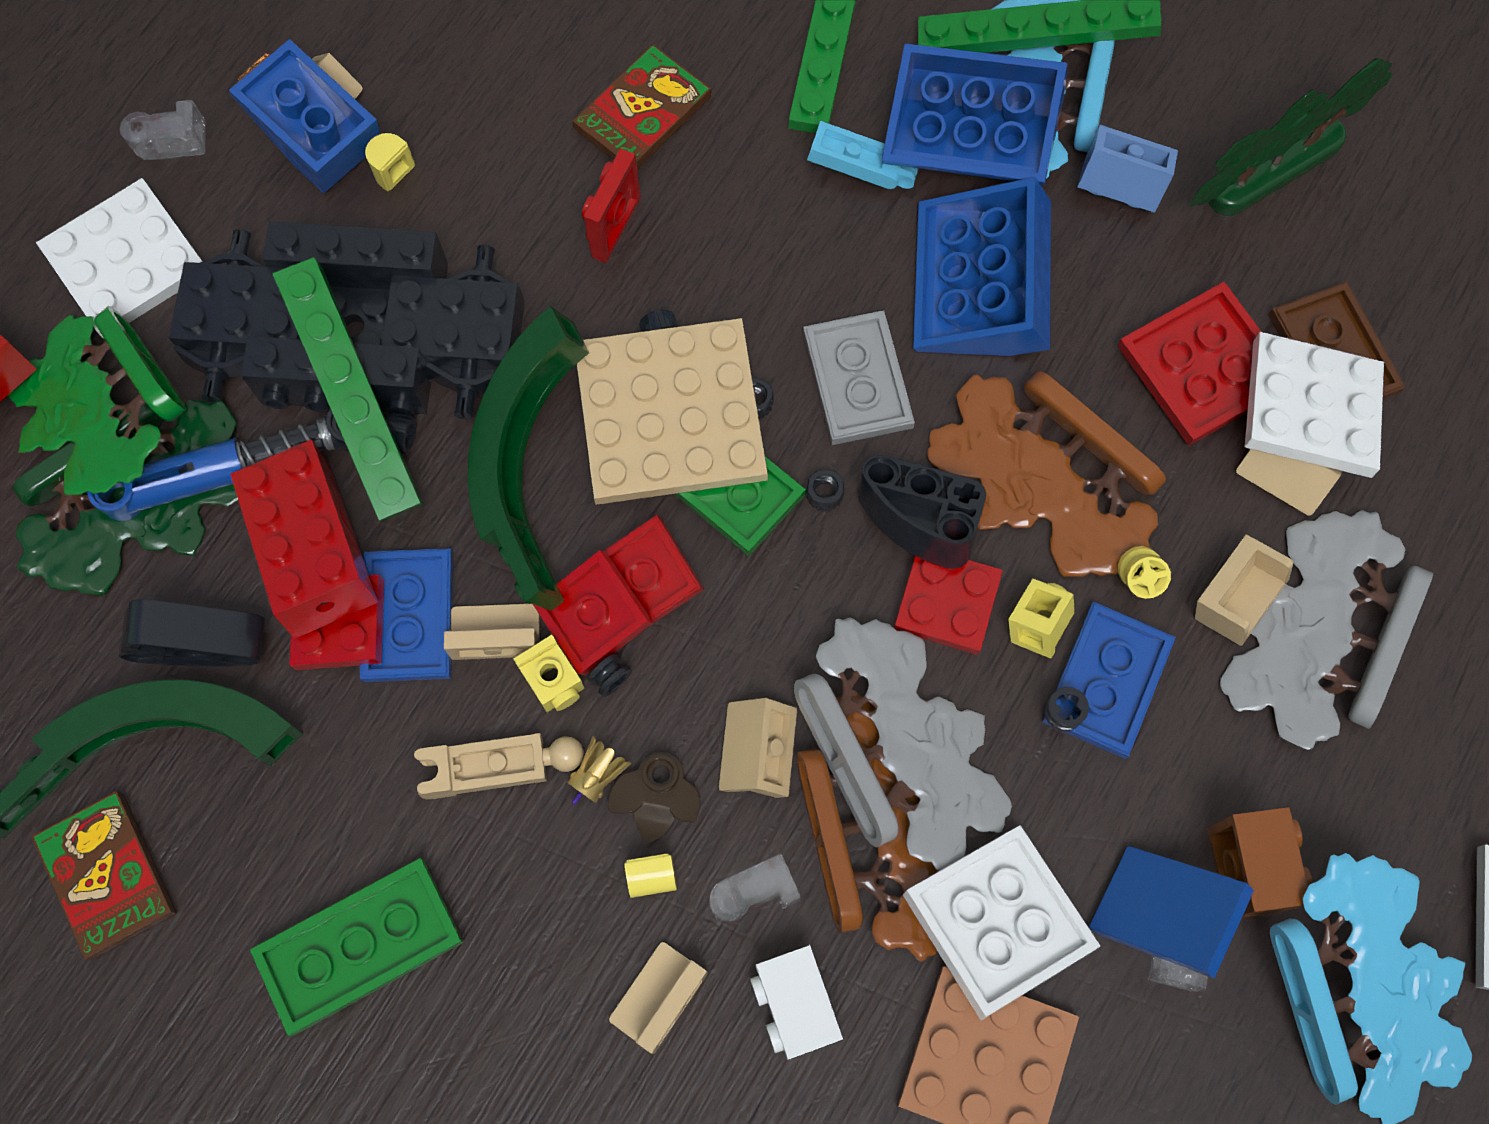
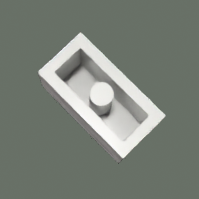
(797, 1003)

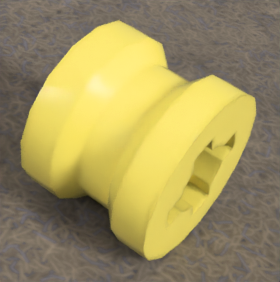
(1152, 578)

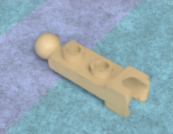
(495, 764)

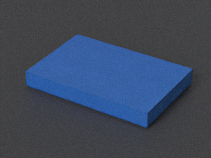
(414, 614)
(1117, 670)
(1172, 910)

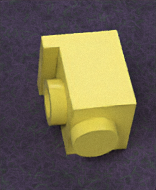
(1041, 617)
(542, 658)

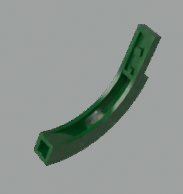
(499, 442)
(134, 710)

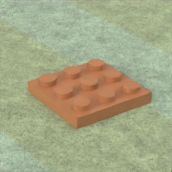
(987, 1068)

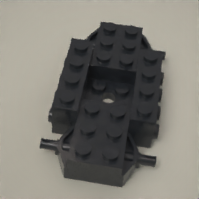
(392, 280)

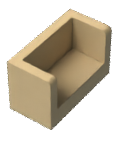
(1243, 590)

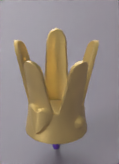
(596, 771)

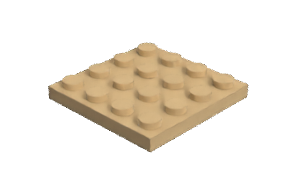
(670, 412)

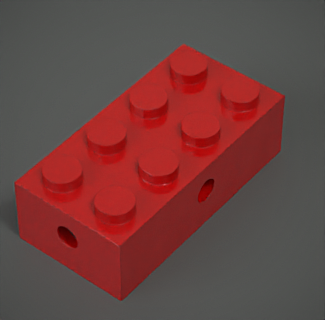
(303, 539)

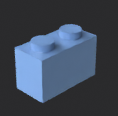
(1127, 168)

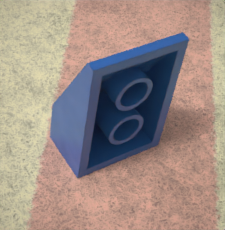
(306, 115)

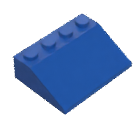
(975, 113)
(984, 271)

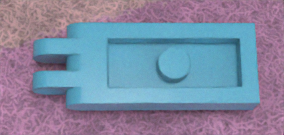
(857, 157)

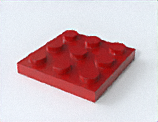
(1197, 361)

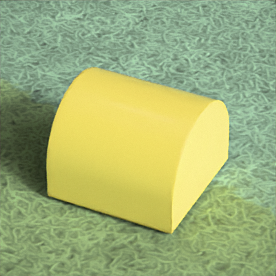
(389, 159)
(650, 875)

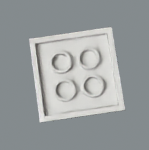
(120, 254)
(1315, 405)
(1000, 921)

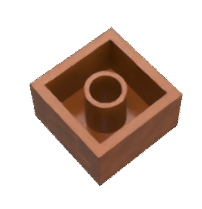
(1265, 855)

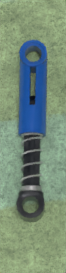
(209, 468)

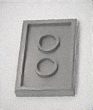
(858, 377)

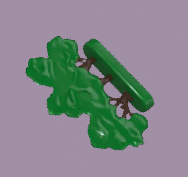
(77, 404)

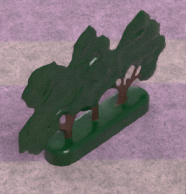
(1292, 147)
(90, 553)

